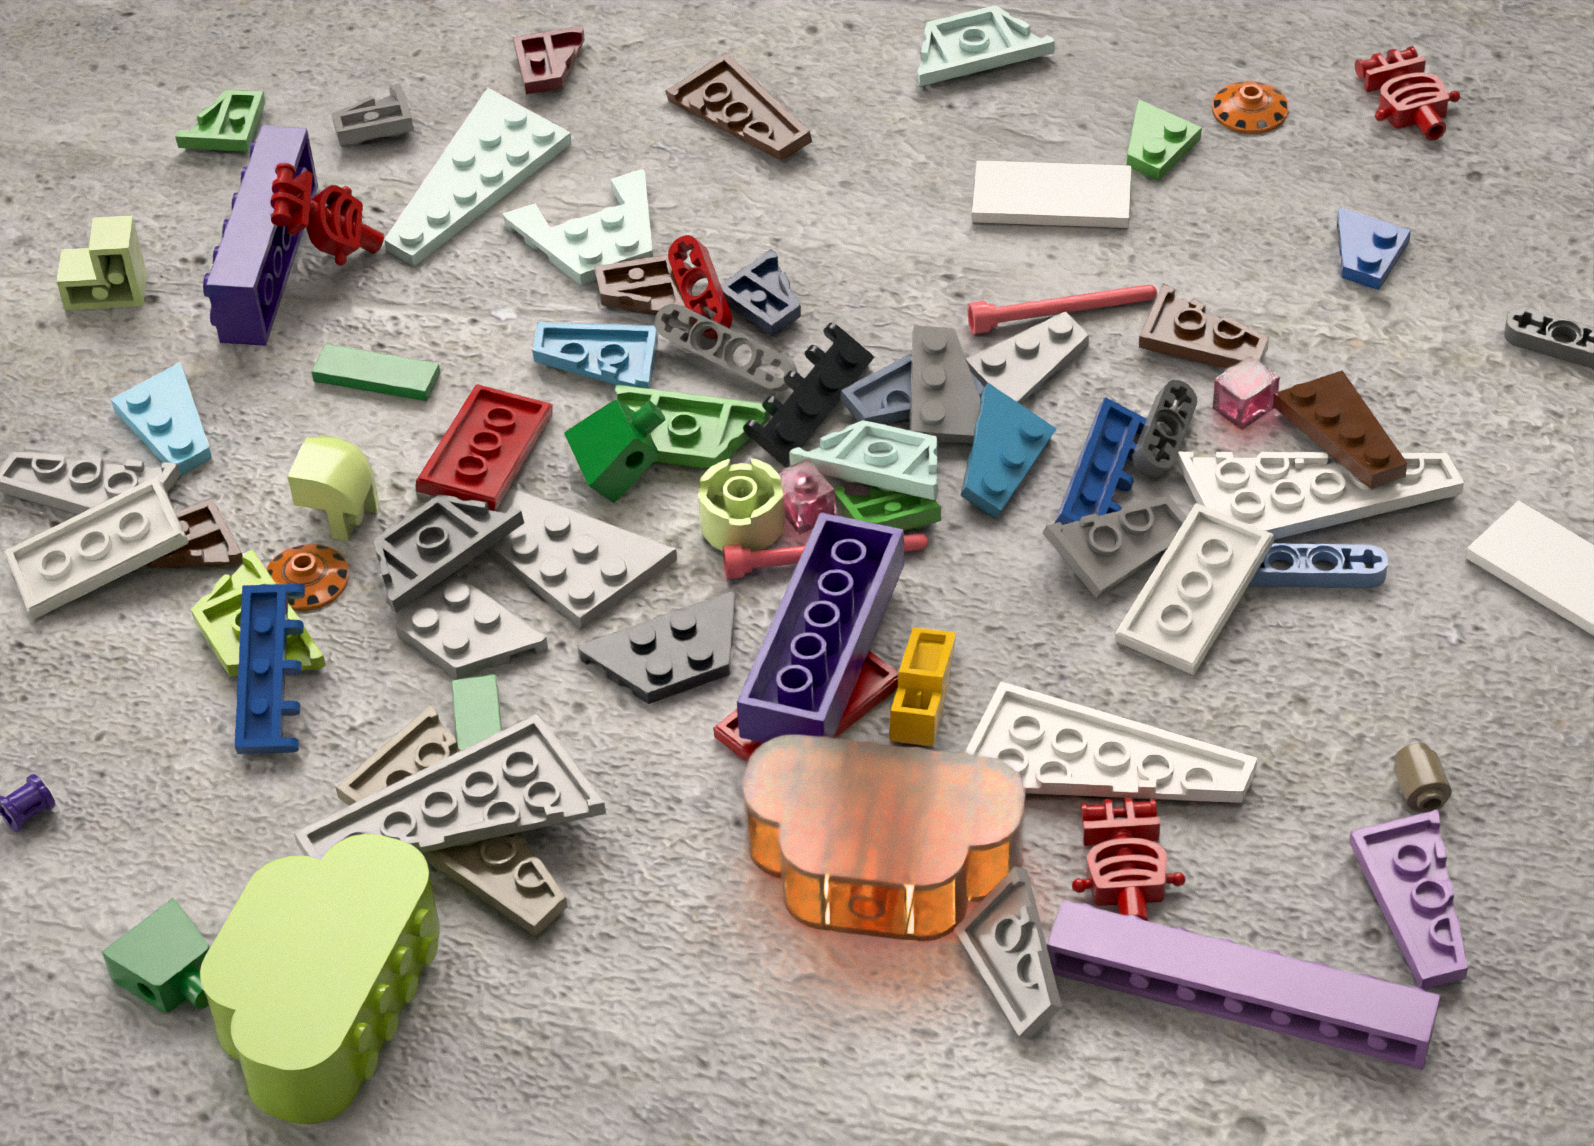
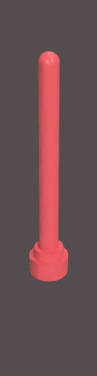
(987, 316)
(742, 560)

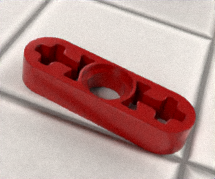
(688, 276)

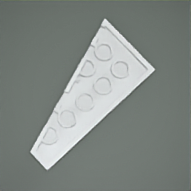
(1093, 753)

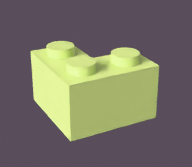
(108, 271)

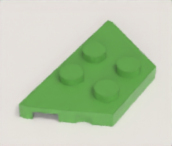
(696, 427)

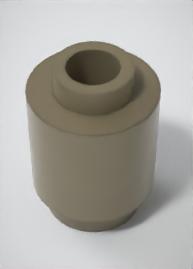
(1421, 778)

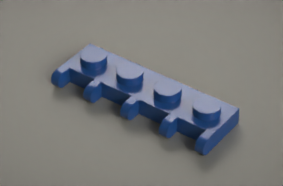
(1102, 463)
(264, 667)

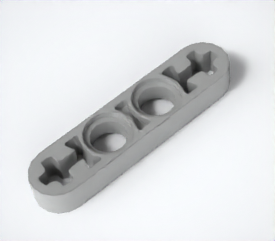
(726, 345)

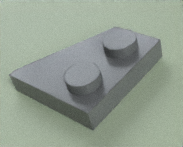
(373, 119)

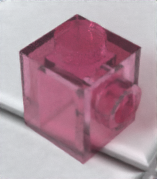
(1245, 392)
(806, 495)

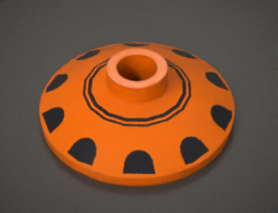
(1250, 107)
(314, 566)

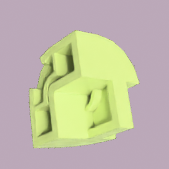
(334, 478)

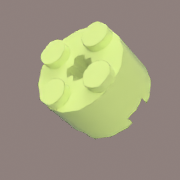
(741, 505)

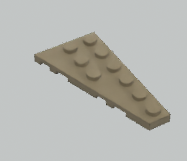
(494, 869)

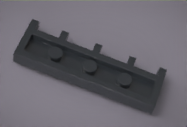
(811, 396)

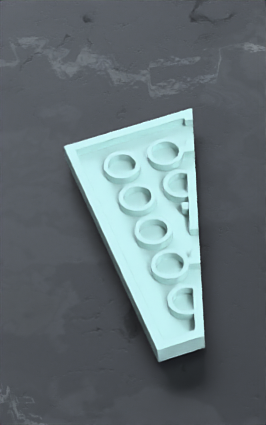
(481, 165)

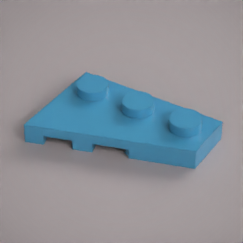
(599, 351)
(1002, 451)

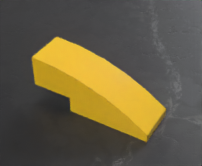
(922, 686)

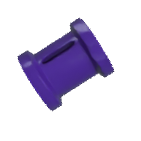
(25, 802)

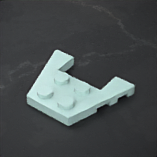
(593, 240)

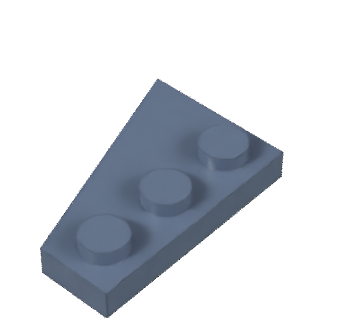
(885, 394)

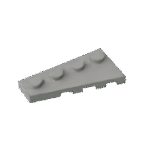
(76, 484)

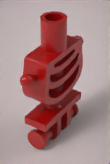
(1406, 91)
(331, 228)
(1126, 862)

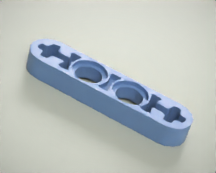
(1306, 575)

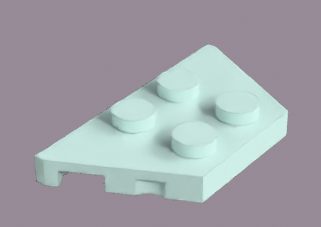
(976, 43)
(877, 457)

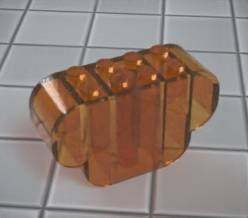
(881, 832)

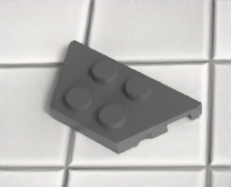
(437, 543)

